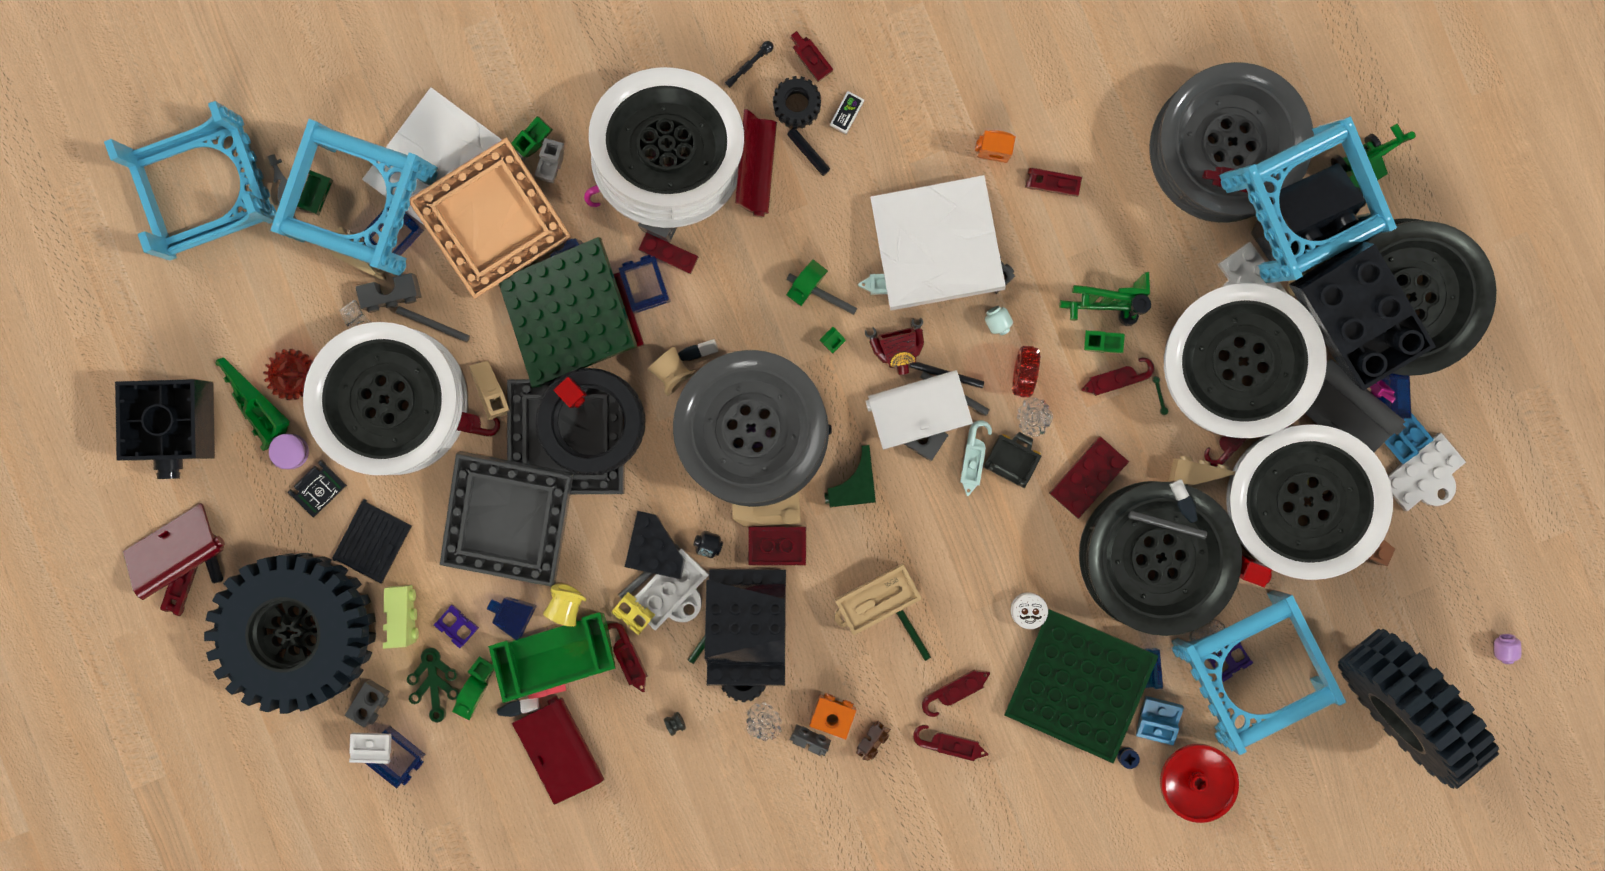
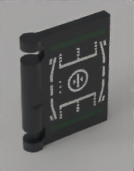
(317, 489)

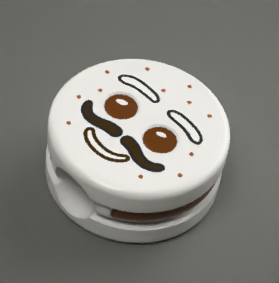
(1029, 610)

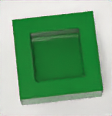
(832, 340)
(481, 670)

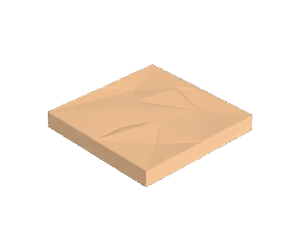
(490, 218)

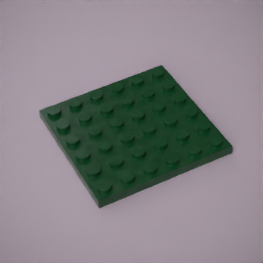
(567, 312)
(1081, 685)

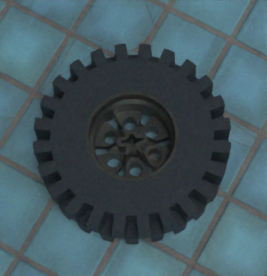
(253, 657)
(1418, 708)

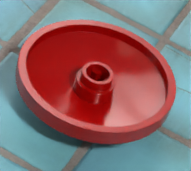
(1199, 783)

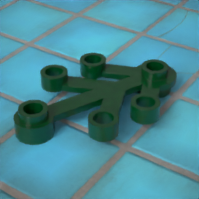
(433, 682)

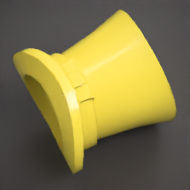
(564, 604)

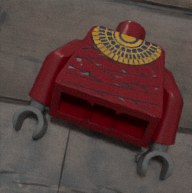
(898, 347)

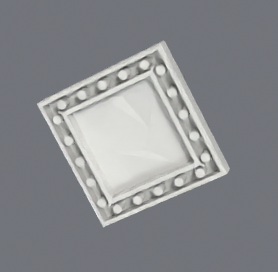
(439, 135)
(937, 243)

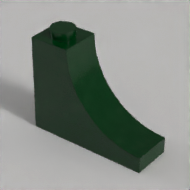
(856, 489)

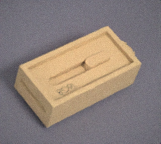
(876, 599)

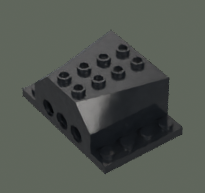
(745, 627)

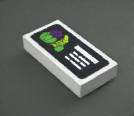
(847, 112)

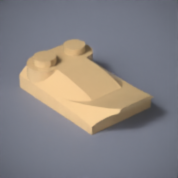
(776, 514)

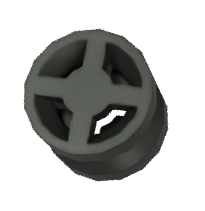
(674, 723)

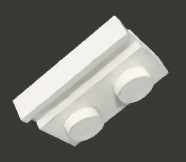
(370, 748)

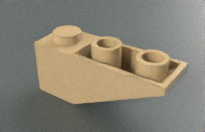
(489, 390)
(1196, 473)

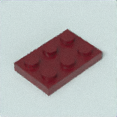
(777, 546)

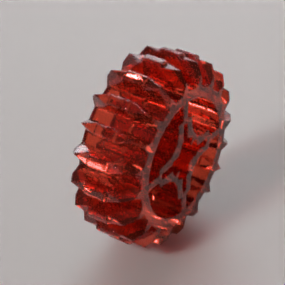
(290, 366)
(1026, 371)

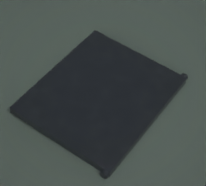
(372, 541)

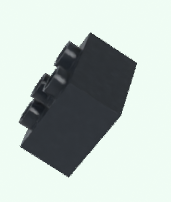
(1316, 208)
(165, 423)

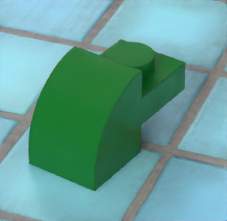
(531, 138)
(1104, 342)
(469, 697)

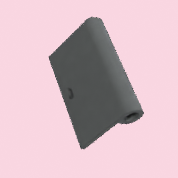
(1353, 410)

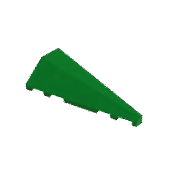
(262, 414)

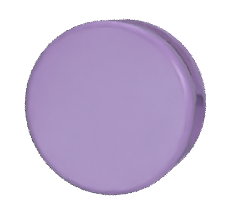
(288, 451)

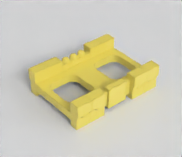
(636, 609)

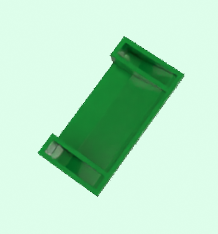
(553, 657)

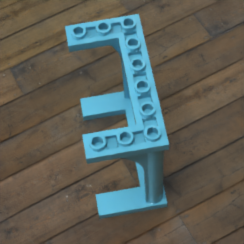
(222, 125)
(1252, 177)
(380, 255)
(1199, 650)

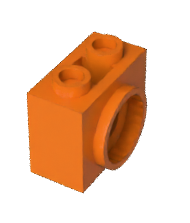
(995, 145)
(828, 705)

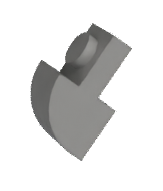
(550, 160)

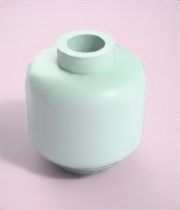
(998, 320)

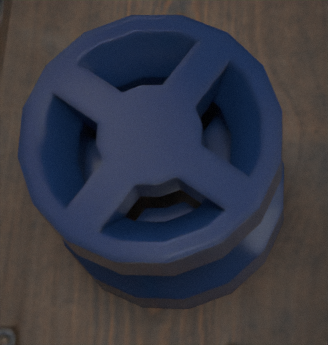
(1125, 755)

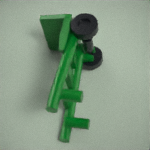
(1375, 152)
(1130, 301)

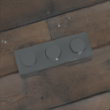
(405, 290)

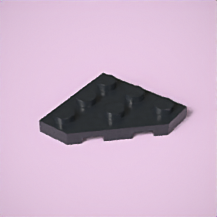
(653, 548)

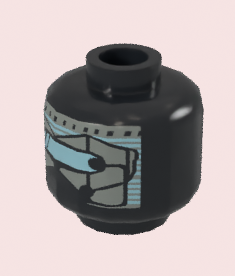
(708, 544)

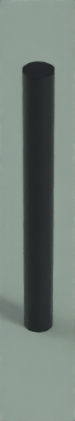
(937, 371)

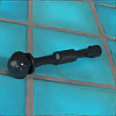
(766, 48)

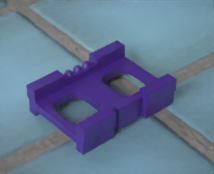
(452, 631)
(1233, 666)

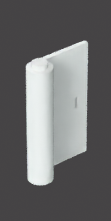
(919, 409)

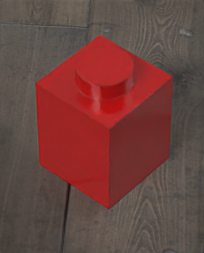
(570, 393)

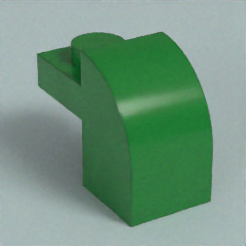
(806, 282)

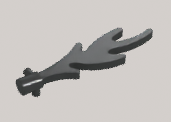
(278, 175)

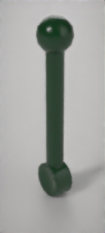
(1163, 410)

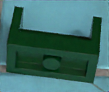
(314, 192)

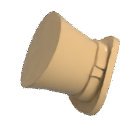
(670, 370)

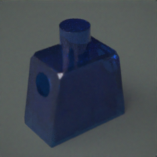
(512, 615)

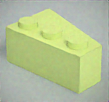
(400, 616)

